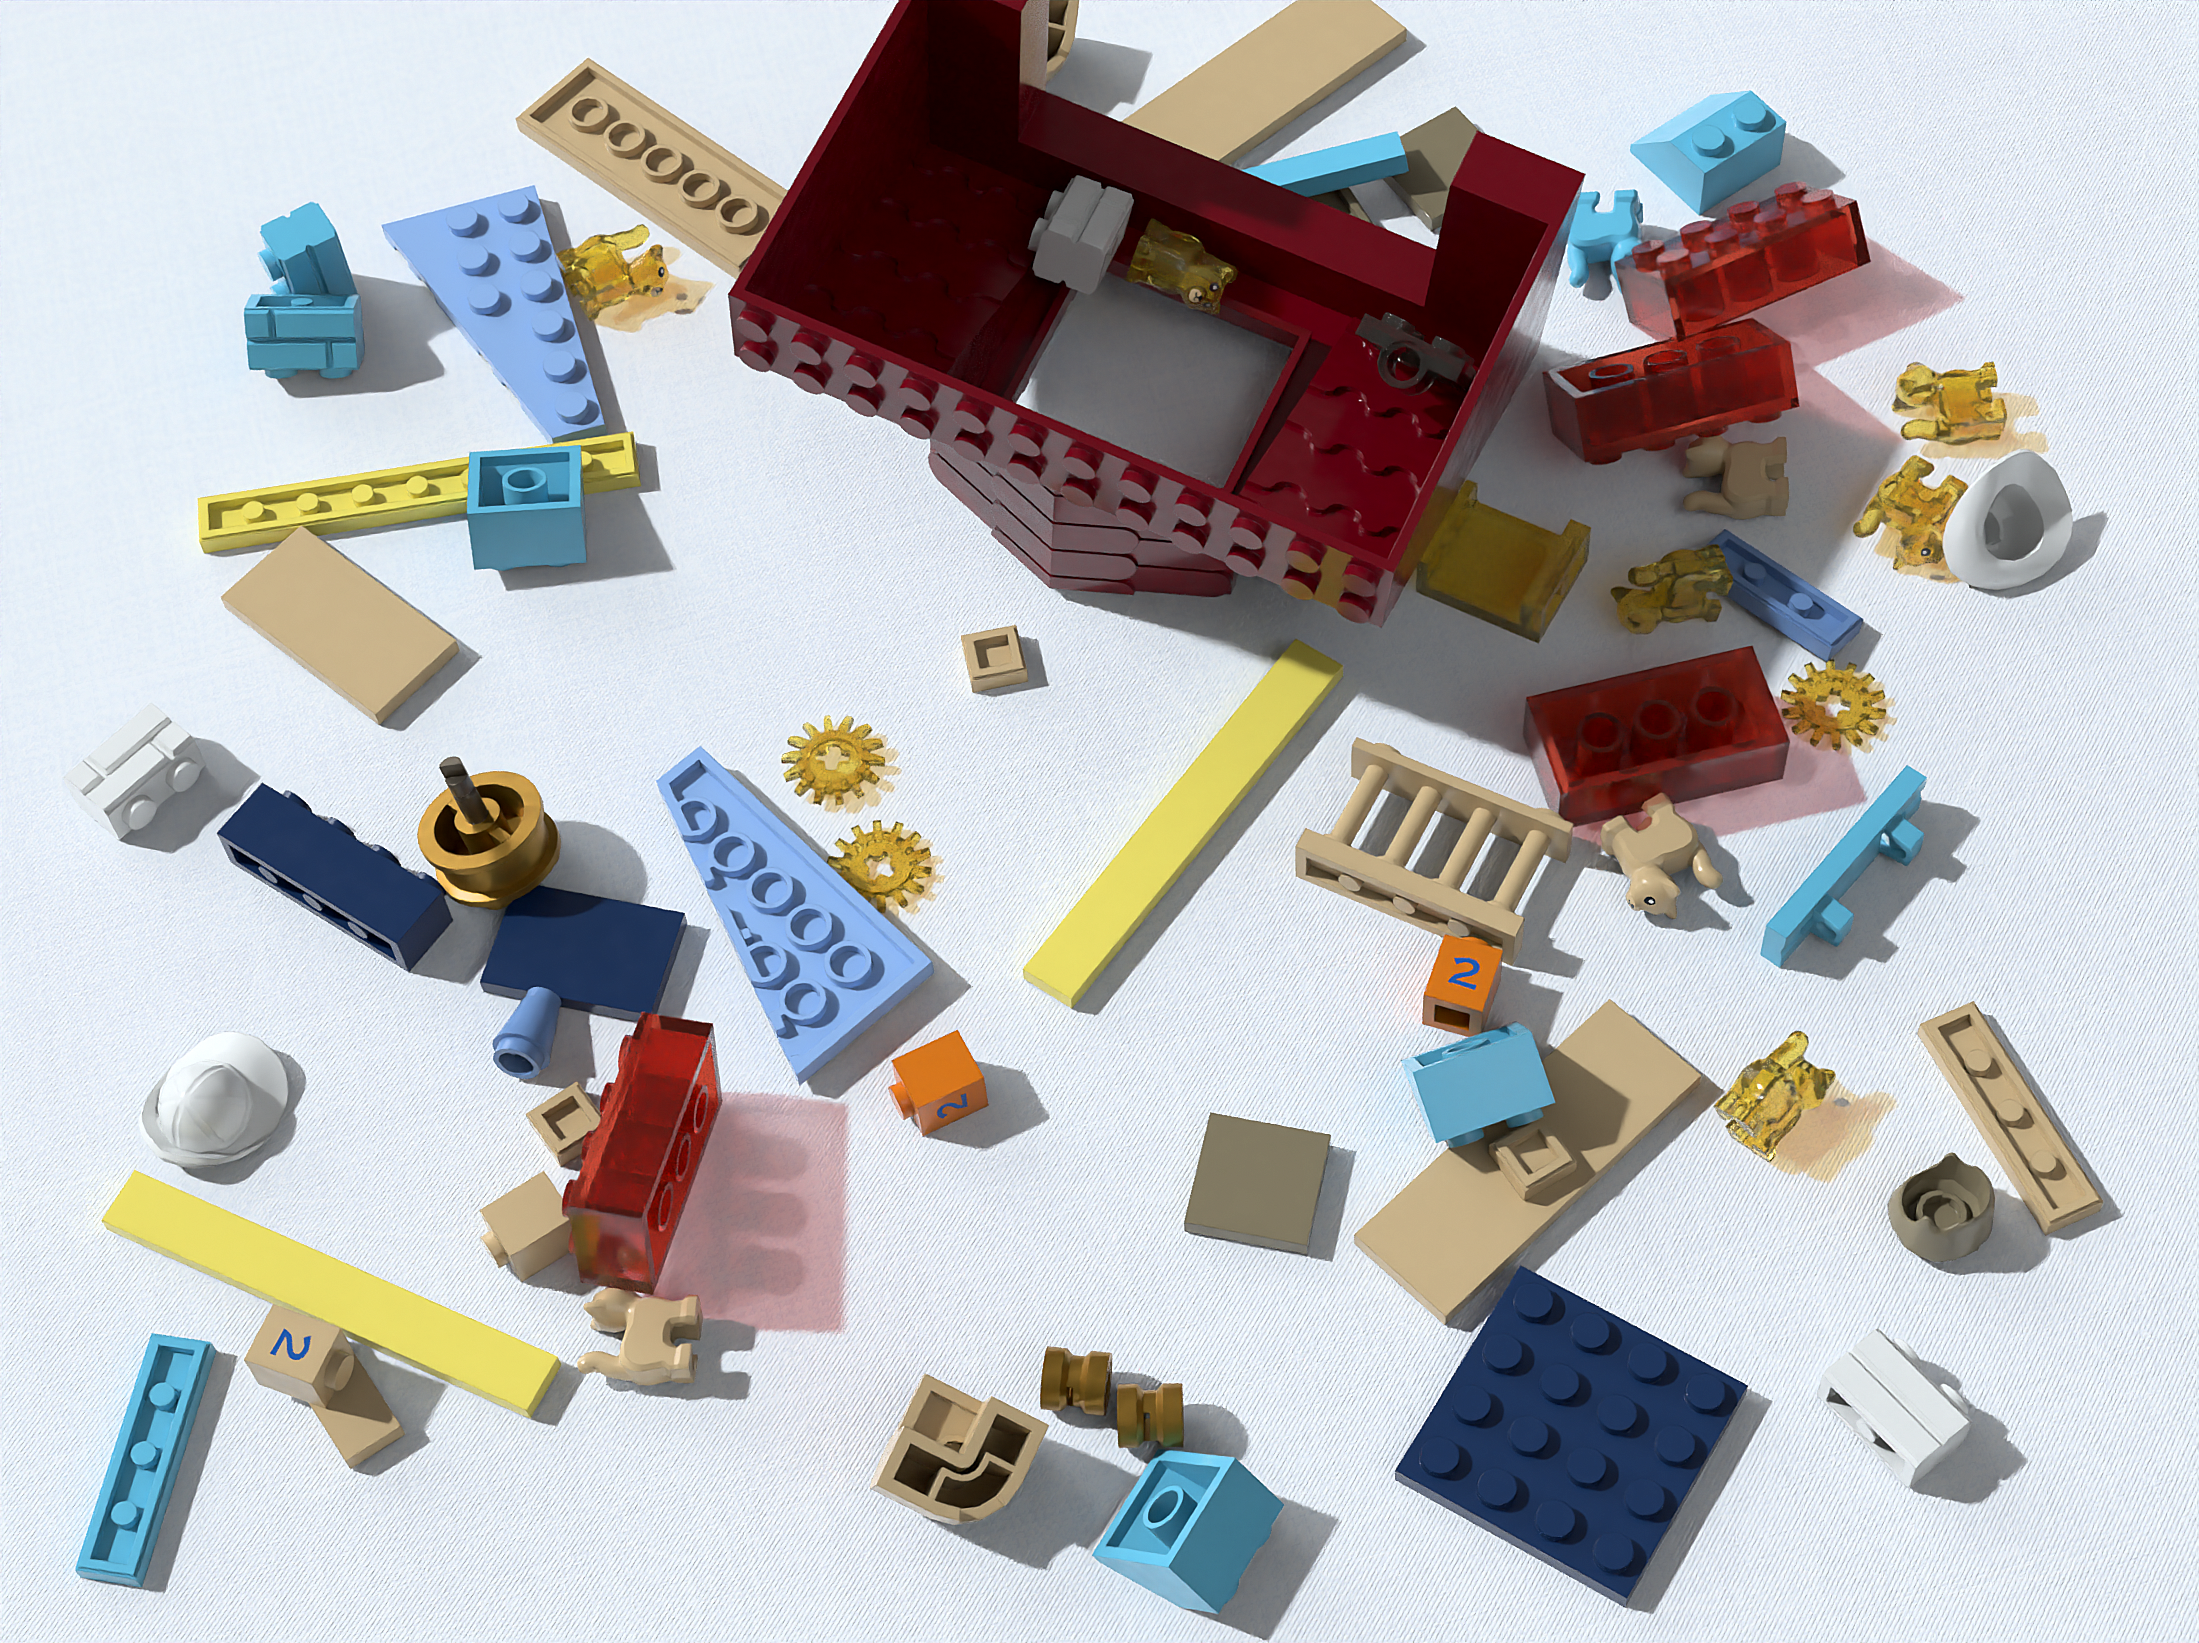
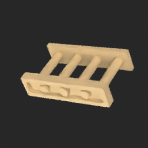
(1415, 899)

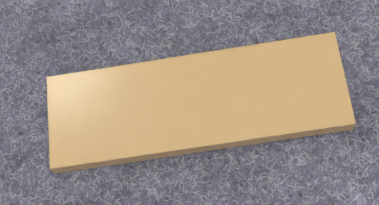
(1270, 77)
(655, 164)
(1463, 1216)

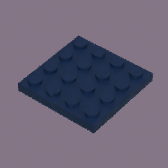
(1571, 1434)

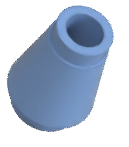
(528, 1035)

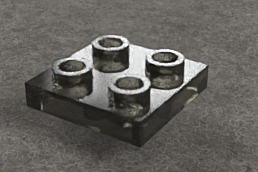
(1400, 342)

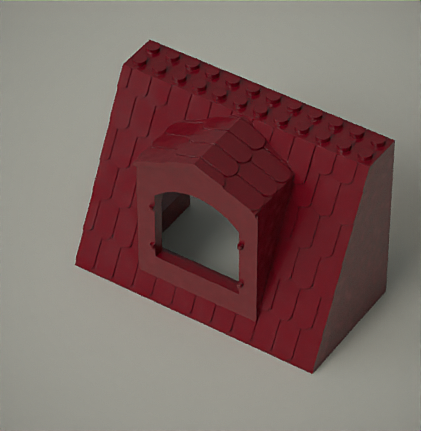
(916, 301)

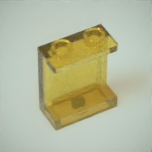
(1501, 565)

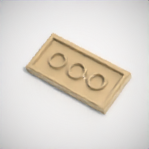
(340, 624)

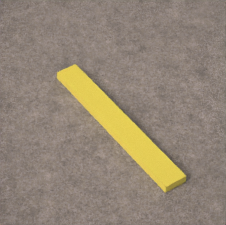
(383, 497)
(1182, 824)
(334, 1293)

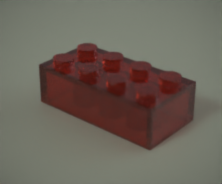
(1741, 260)
(1671, 391)
(1655, 731)
(644, 1153)

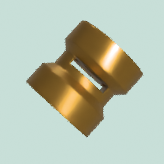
(1076, 1381)
(1165, 1419)

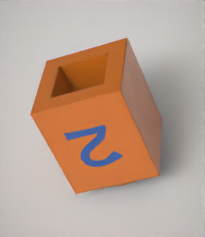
(1462, 985)
(938, 1083)

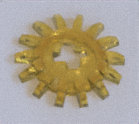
(1852, 694)
(848, 773)
(877, 846)

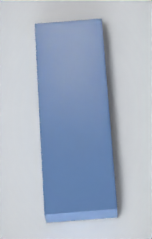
(1786, 599)

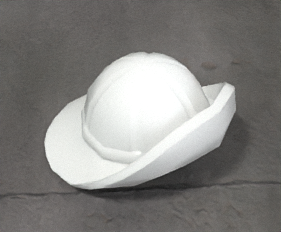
(2009, 523)
(216, 1102)

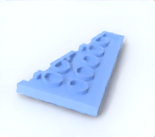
(506, 296)
(802, 933)

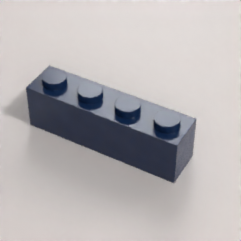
(336, 875)

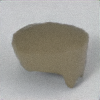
(1943, 1210)

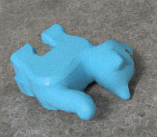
(1603, 235)

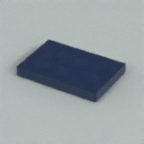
(586, 950)

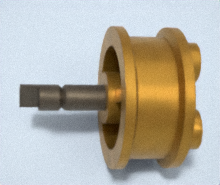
(488, 836)

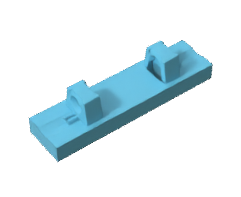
(1815, 903)

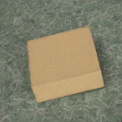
(994, 658)
(564, 1122)
(1532, 1158)

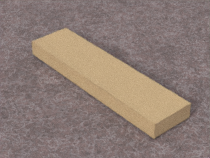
(2010, 1118)

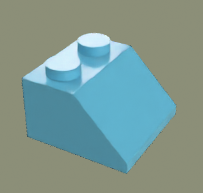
(1714, 148)
(526, 508)
(1479, 1084)
(1190, 1528)

